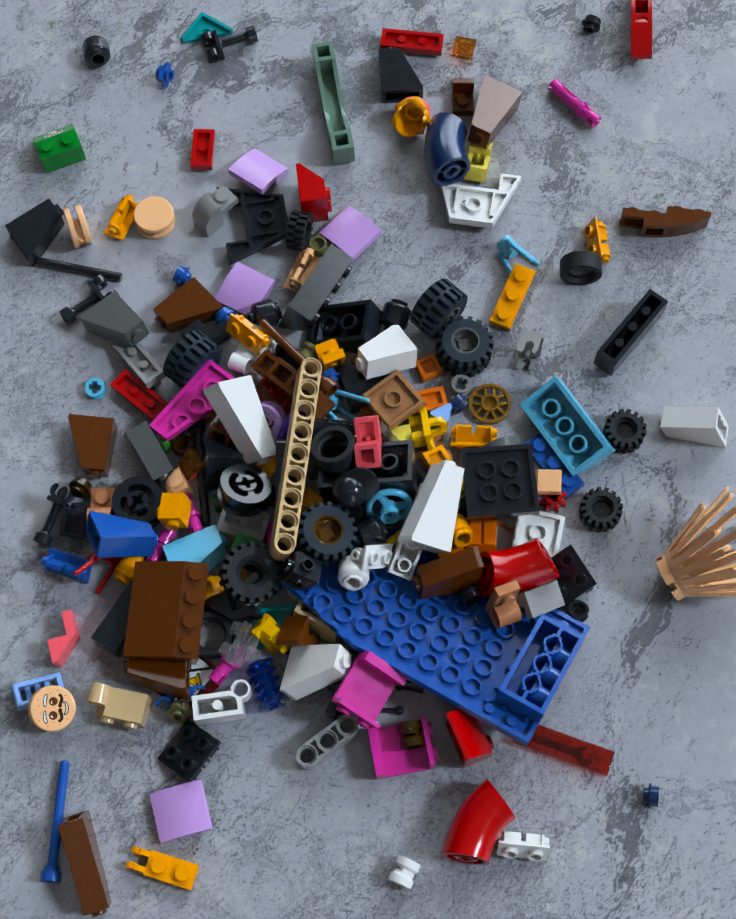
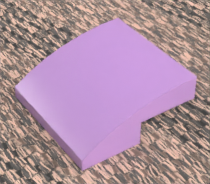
(258, 171)
(351, 232)
(243, 288)
(180, 811)

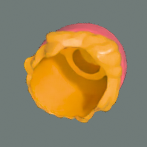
(411, 116)

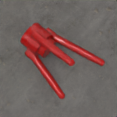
(92, 559)

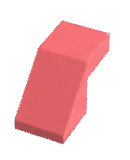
(369, 441)
(62, 646)

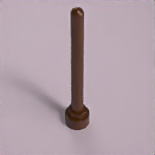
(327, 385)

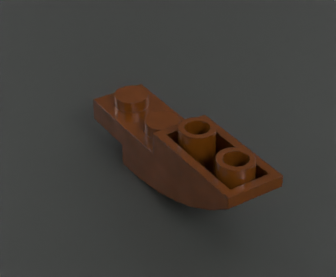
(672, 223)
(284, 377)

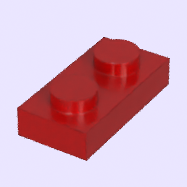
(202, 149)

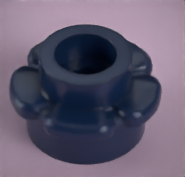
(458, 403)
(651, 795)

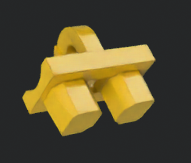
(423, 423)
(267, 632)

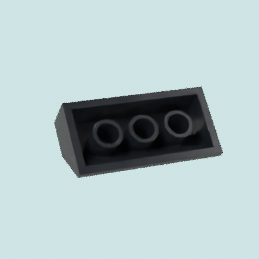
(396, 471)

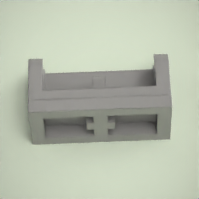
(528, 348)
(251, 526)
(540, 600)

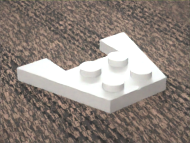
(478, 205)

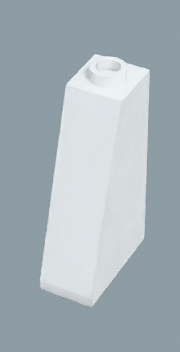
(243, 418)
(435, 510)

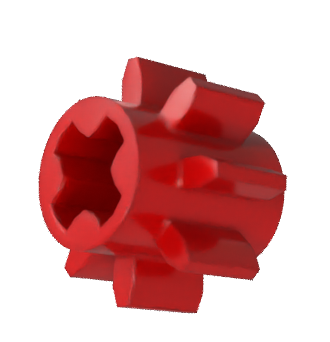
(549, 505)

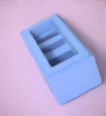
(26, 685)

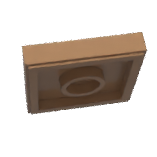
(394, 400)

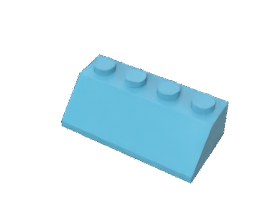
(567, 427)

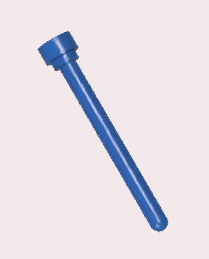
(51, 871)

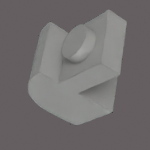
(210, 210)

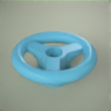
(390, 509)

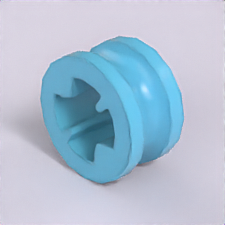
(94, 381)

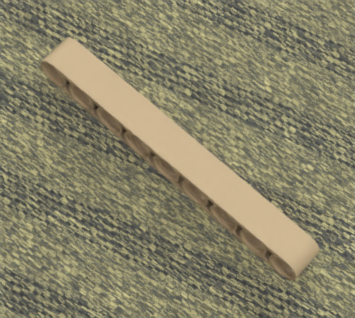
(293, 467)

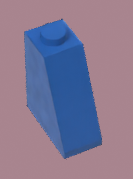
(120, 536)

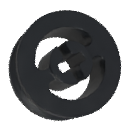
(130, 493)
(242, 499)

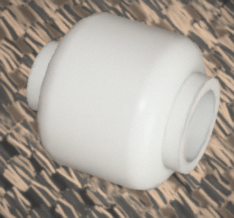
(351, 575)

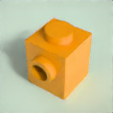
(174, 510)

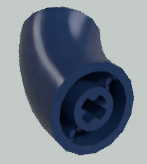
(446, 149)

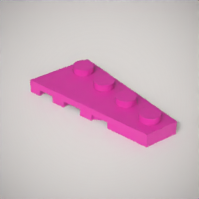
(190, 403)

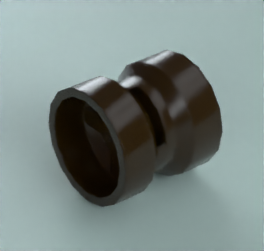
(410, 735)

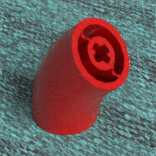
(526, 563)
(477, 826)

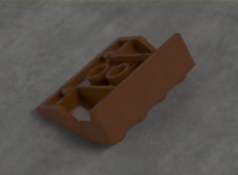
(166, 610)

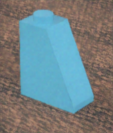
(200, 547)

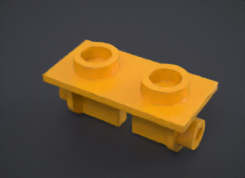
(122, 218)
(595, 234)
(243, 331)
(462, 436)

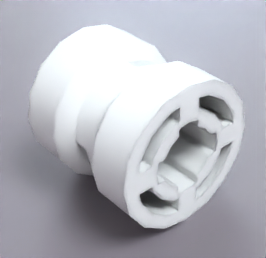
(404, 872)

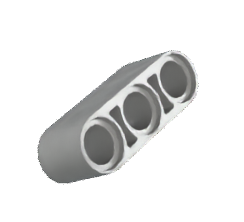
(321, 753)

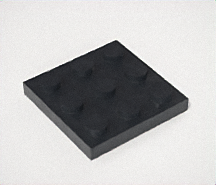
(499, 481)

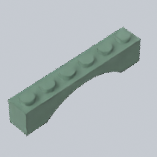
(332, 103)

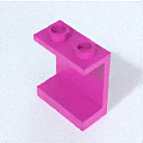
(366, 689)
(392, 761)

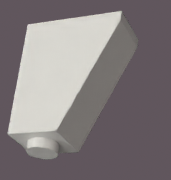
(386, 353)
(695, 424)
(314, 668)

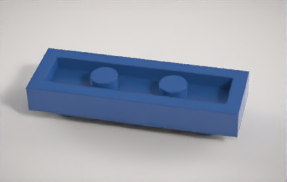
(546, 458)

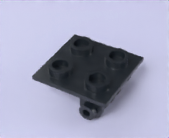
(573, 575)
(189, 751)

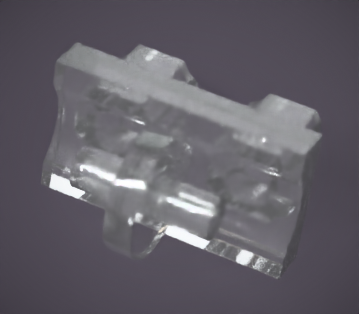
(242, 647)

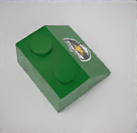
(59, 148)

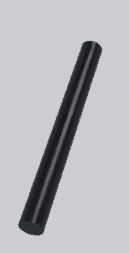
(80, 269)

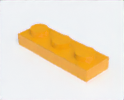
(512, 297)

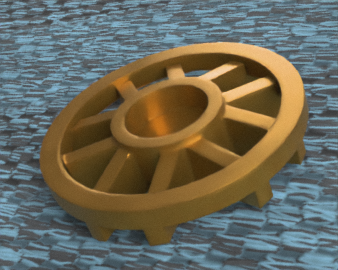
(489, 404)

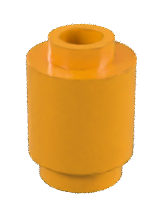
(462, 533)
(125, 569)

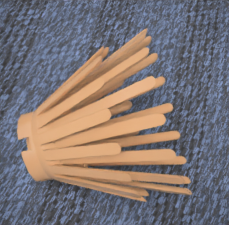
(701, 572)

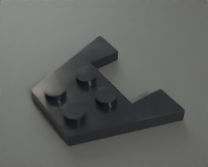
(264, 223)

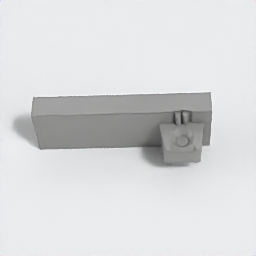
(141, 363)

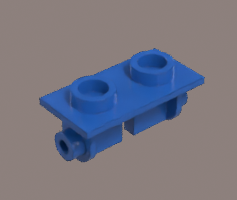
(65, 565)

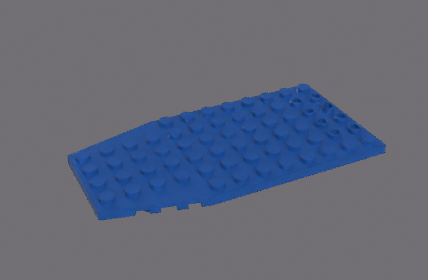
(450, 648)

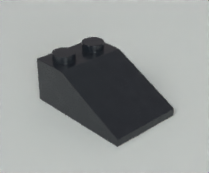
(348, 323)

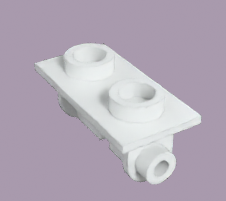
(373, 556)
(535, 848)

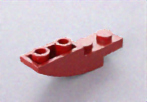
(641, 29)

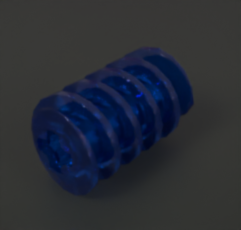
(264, 686)

